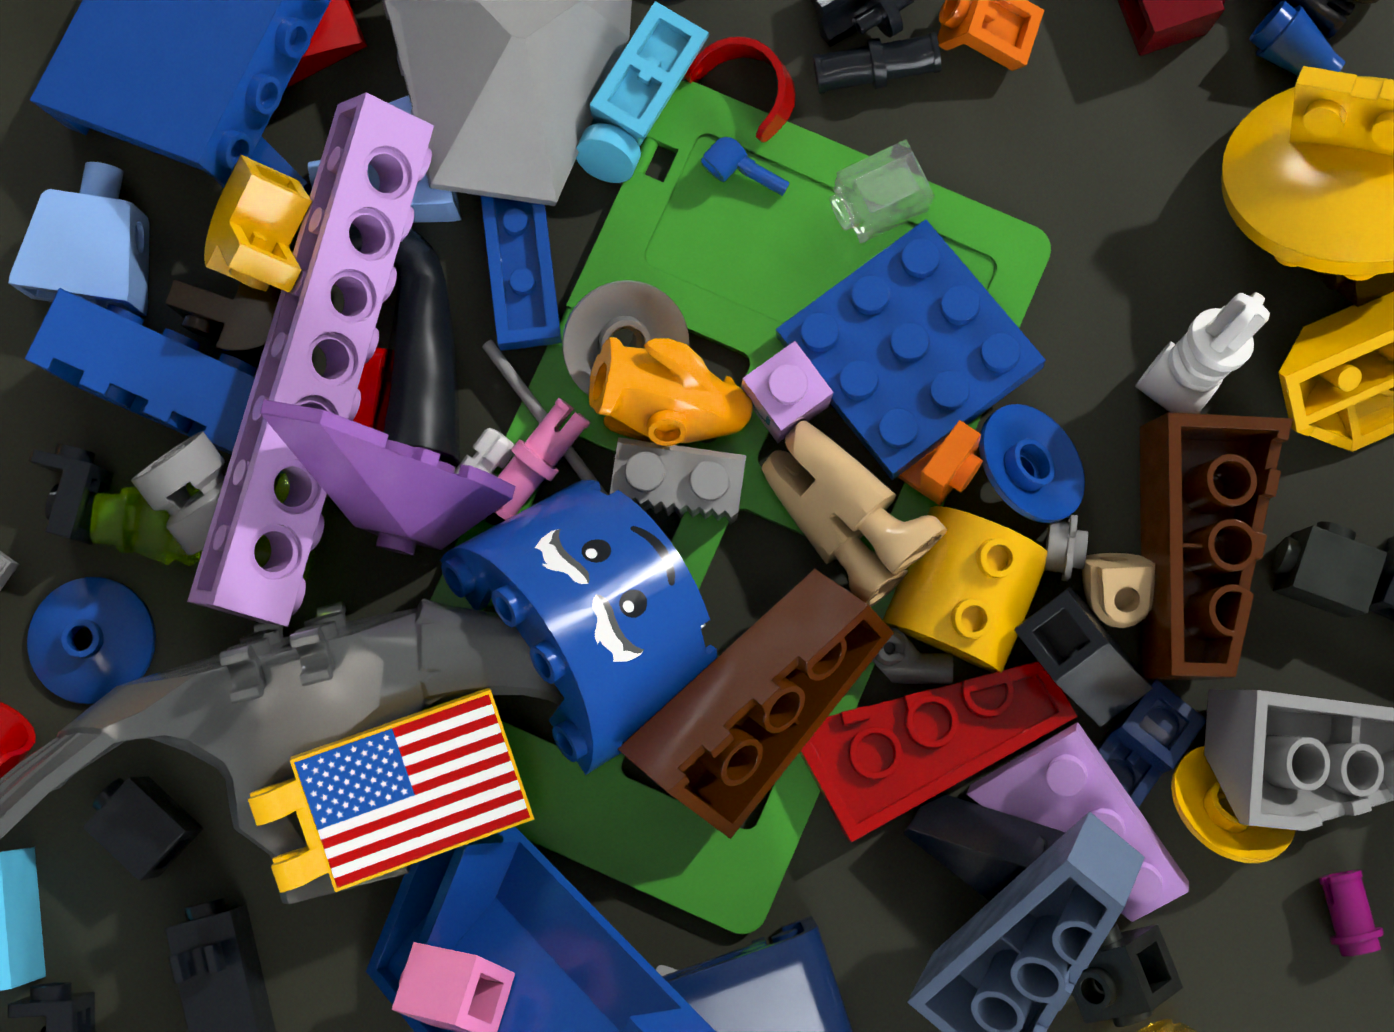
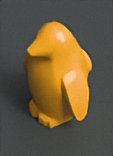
(664, 394)

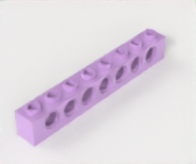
(397, 147)

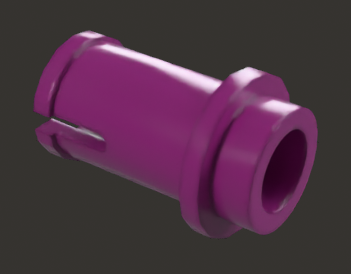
(1350, 913)

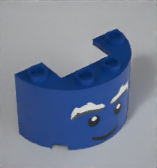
(598, 606)

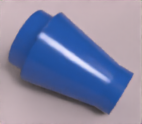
(1293, 41)

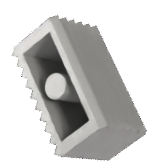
(679, 478)

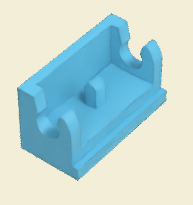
(648, 72)

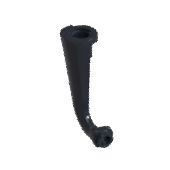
(420, 373)

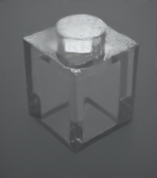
(881, 192)

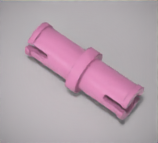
(539, 454)

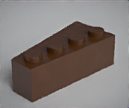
(1202, 526)
(759, 702)

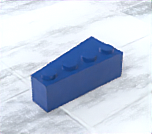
(142, 369)

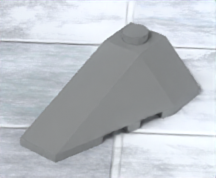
(1298, 756)

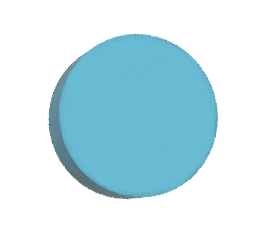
(608, 153)

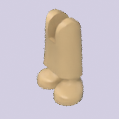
(841, 501)

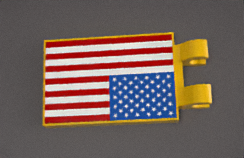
(397, 794)

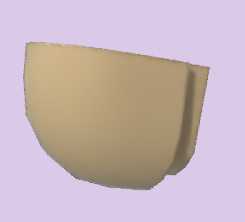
(1119, 587)

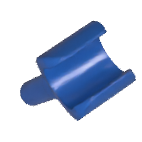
(728, 155)

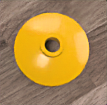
(1213, 821)

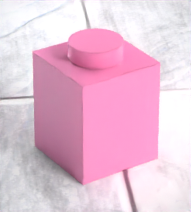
(453, 989)

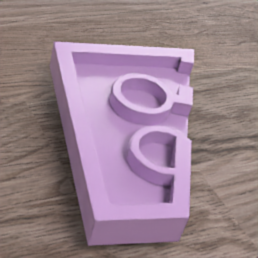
(1064, 782)

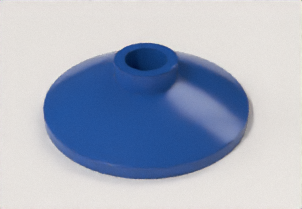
(1032, 463)
(120, 644)

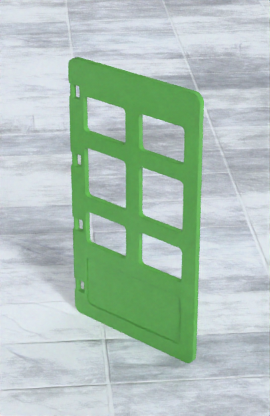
(737, 271)

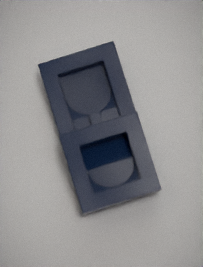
(1149, 739)

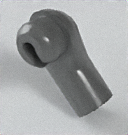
(907, 665)

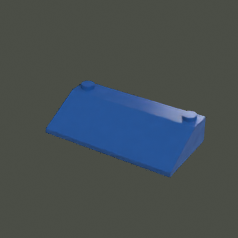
(524, 915)

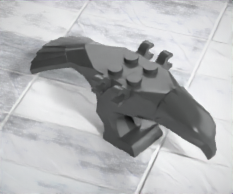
(287, 697)

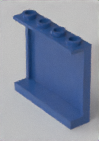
(178, 73)

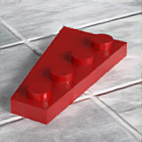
(911, 748)

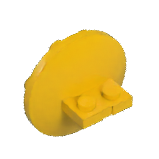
(1317, 174)

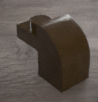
(242, 320)

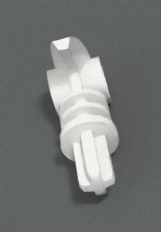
(1216, 343)

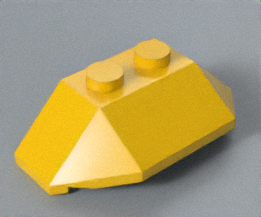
(1343, 376)

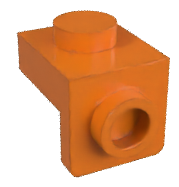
(947, 466)

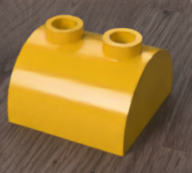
(969, 589)

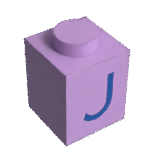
(786, 391)

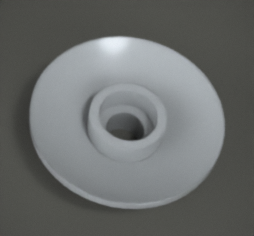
(616, 307)

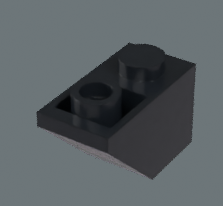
(1083, 656)

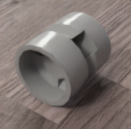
(165, 489)

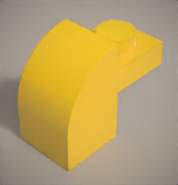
(256, 226)

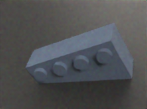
(1033, 939)

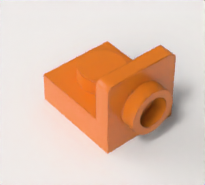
(992, 27)

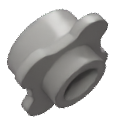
(1065, 547)

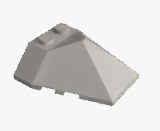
(506, 86)

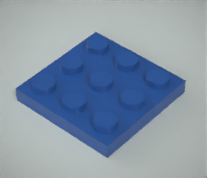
(911, 348)

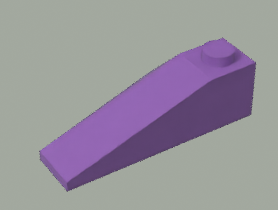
(387, 484)

